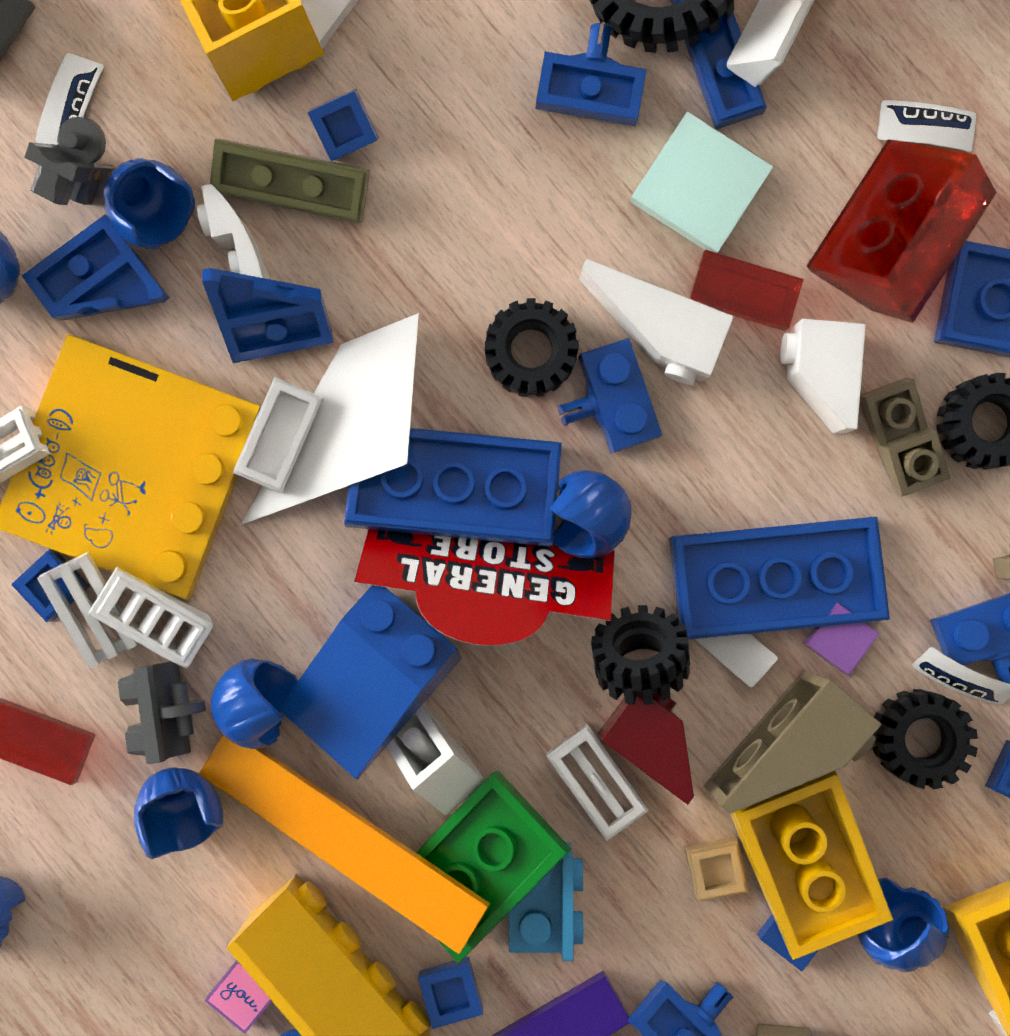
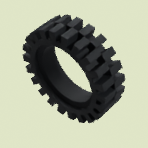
(662, 24)

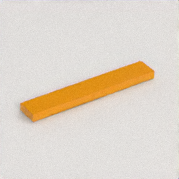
(347, 842)

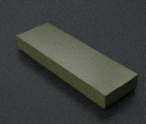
(289, 180)

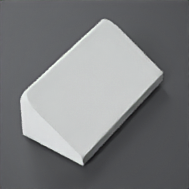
(767, 38)

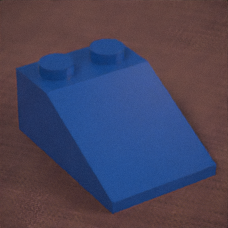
(369, 679)

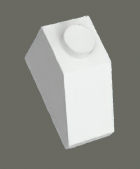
(826, 369)
(434, 761)

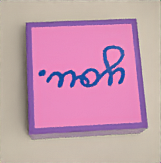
(238, 998)

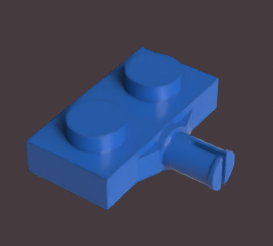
(591, 83)
(615, 397)
(978, 634)
(668, 1014)

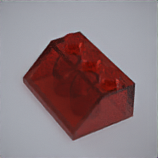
(903, 227)

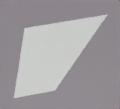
(360, 422)

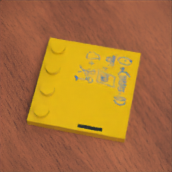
(131, 467)

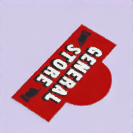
(487, 588)

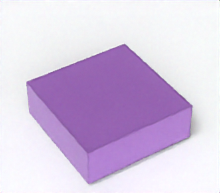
(841, 644)

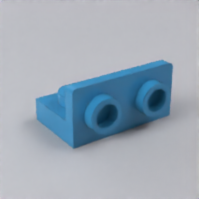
(546, 915)

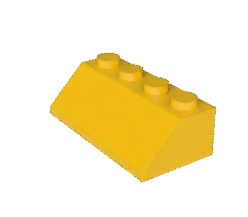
(318, 970)

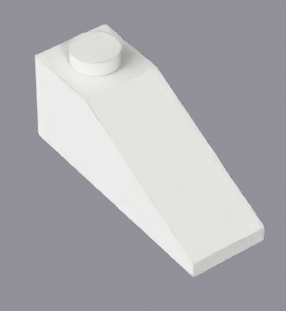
(665, 325)

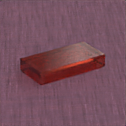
(746, 290)
(43, 743)

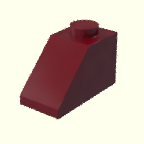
(653, 742)

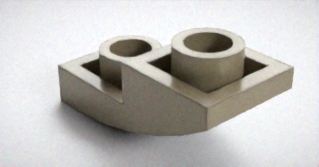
(902, 437)

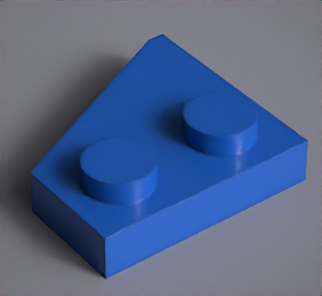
(93, 276)
(265, 315)

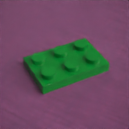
(496, 850)

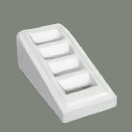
(161, 644)

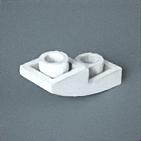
(230, 232)

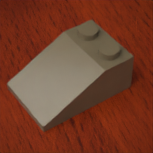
(799, 739)

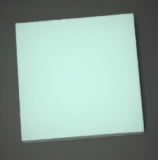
(701, 183)

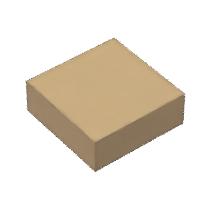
(716, 869)

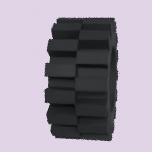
(527, 317)
(959, 427)
(644, 676)
(952, 749)

